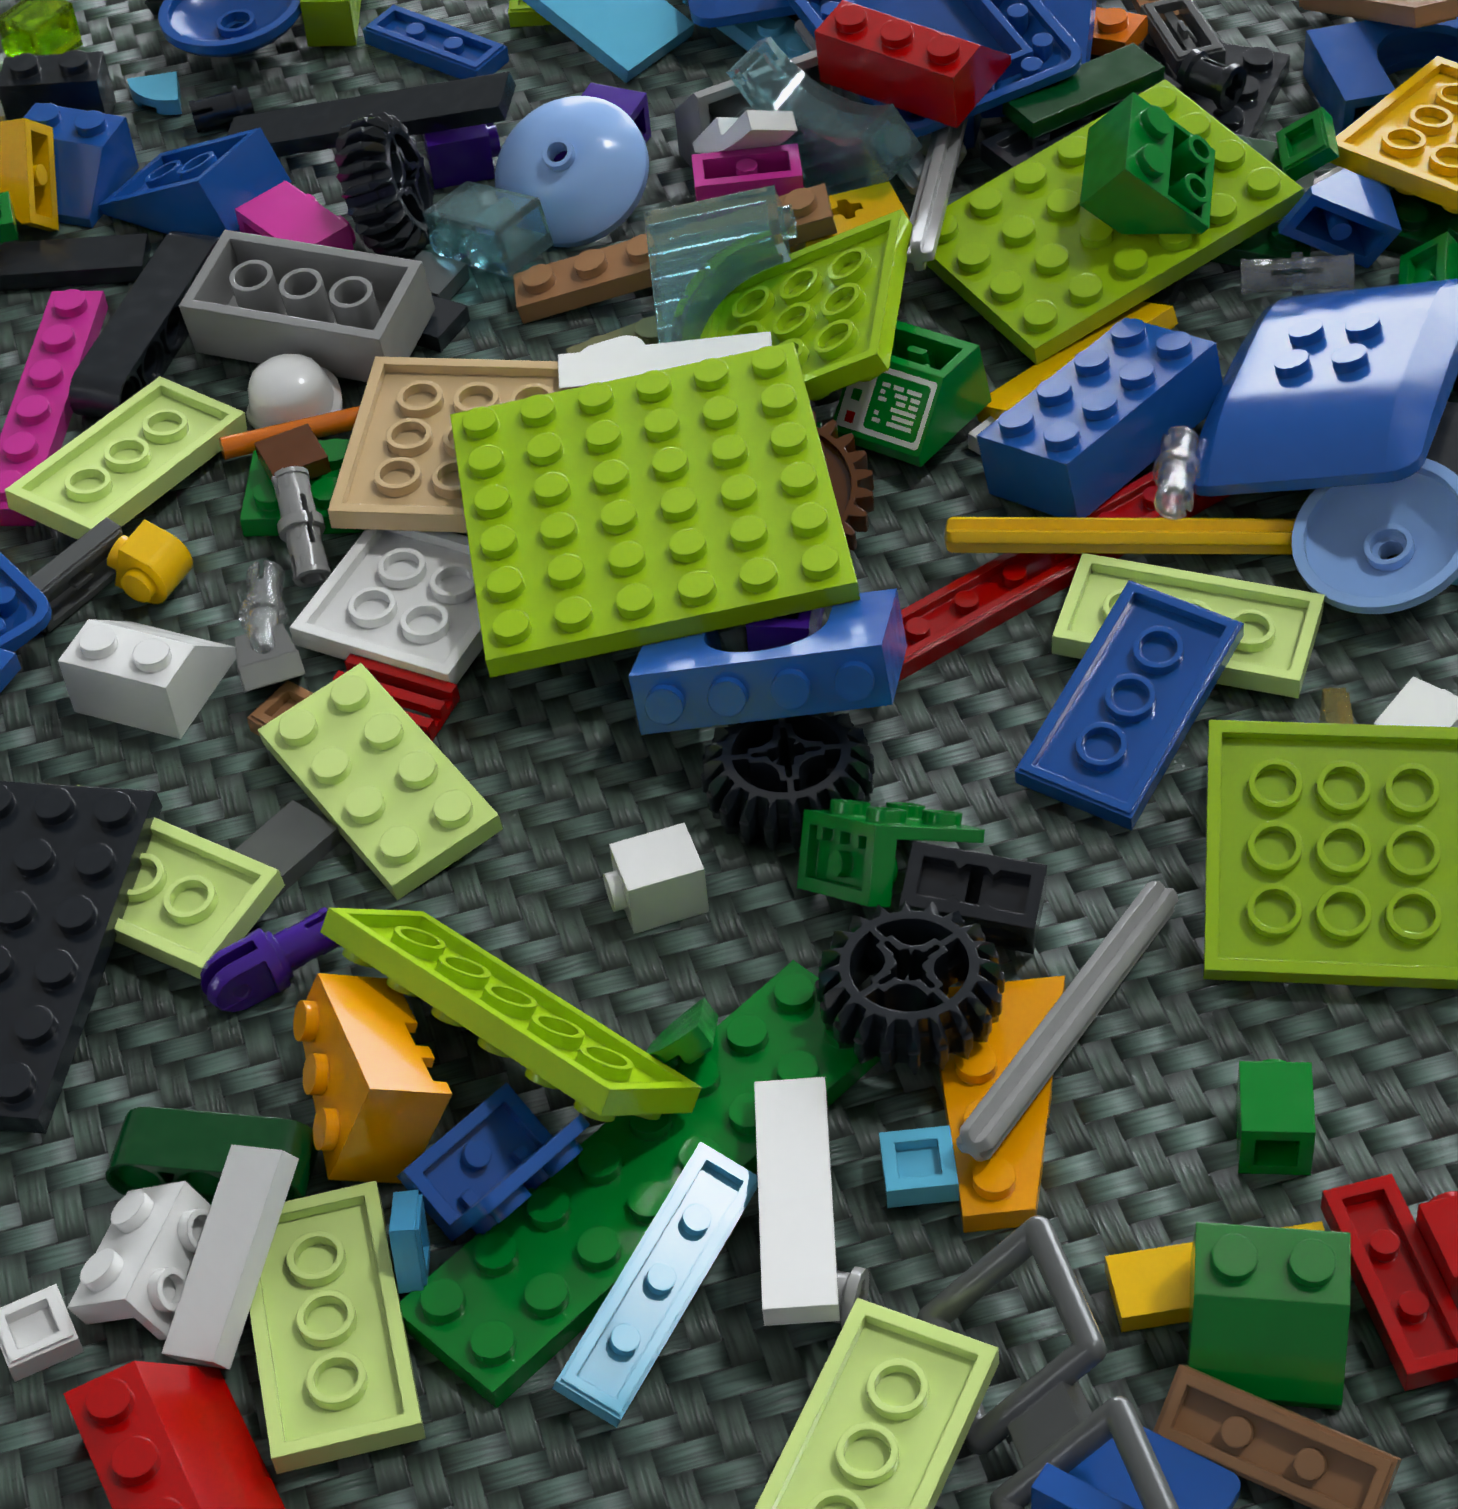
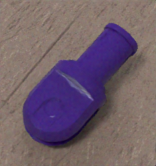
(263, 963)

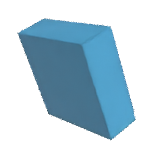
(409, 1241)

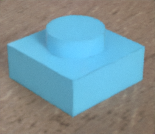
(919, 1166)

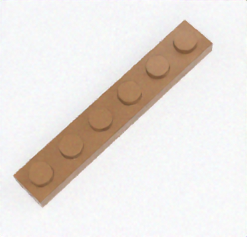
(626, 265)

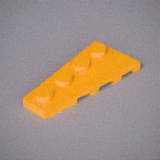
(1006, 1186)

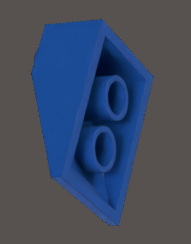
(198, 185)

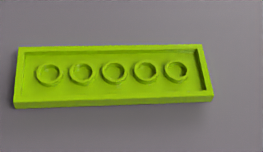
(511, 1014)

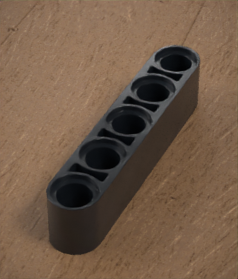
(143, 330)

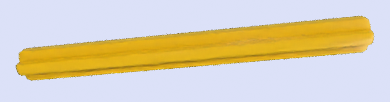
(1118, 535)

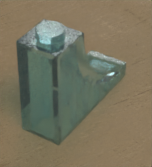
(837, 138)
(708, 250)

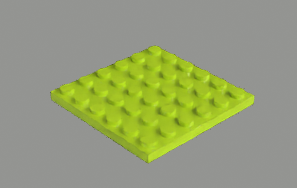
(648, 510)

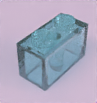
(488, 228)

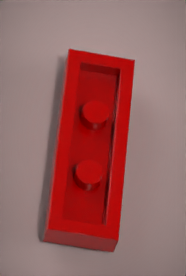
(1397, 1280)

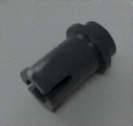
(221, 108)

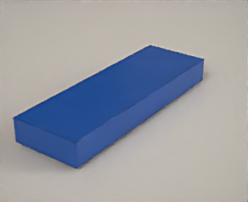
(435, 44)

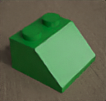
(1271, 1311)

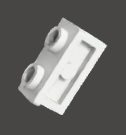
(143, 1258)

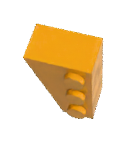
(366, 1078)

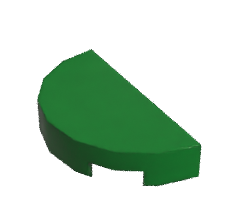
(687, 1036)

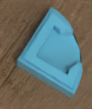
(157, 91)

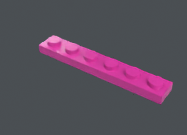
(41, 402)

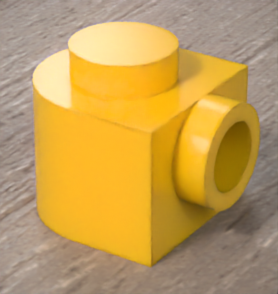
(149, 563)

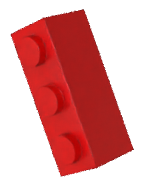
(905, 63)
(170, 1440)

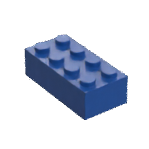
(1099, 418)

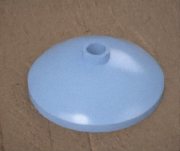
(597, 179)
(1351, 530)

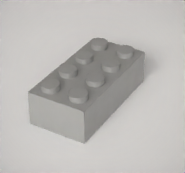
(306, 299)

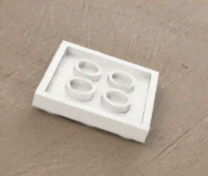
(398, 603)

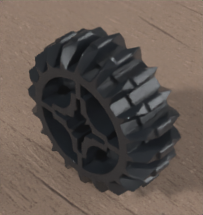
(384, 184)
(749, 781)
(907, 1005)

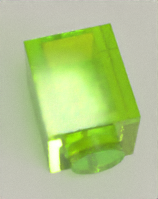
(39, 28)

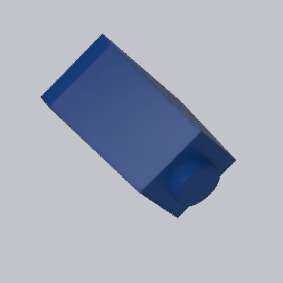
(1345, 217)

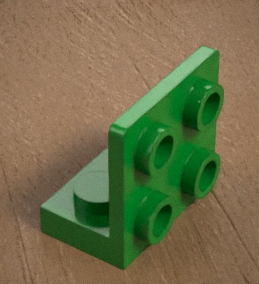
(854, 844)

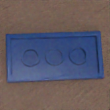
(1129, 704)

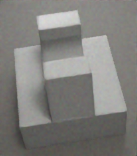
(270, 668)

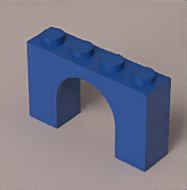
(1352, 62)
(838, 668)

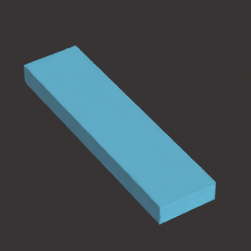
(657, 1285)

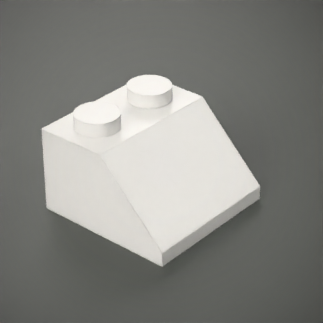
(142, 674)

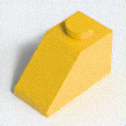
(29, 172)

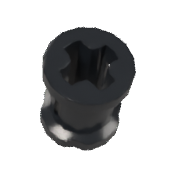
(1211, 79)

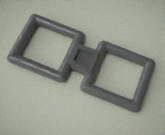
(1049, 1410)

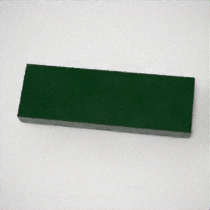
(1090, 89)

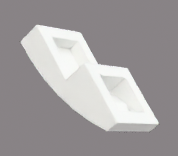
(750, 130)

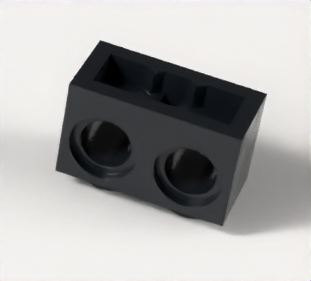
(986, 889)

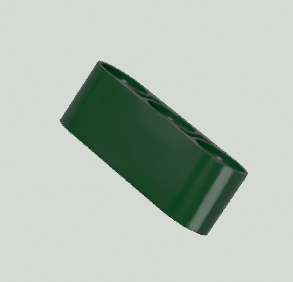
(193, 1145)

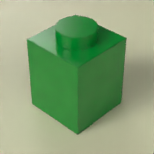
(1275, 1117)

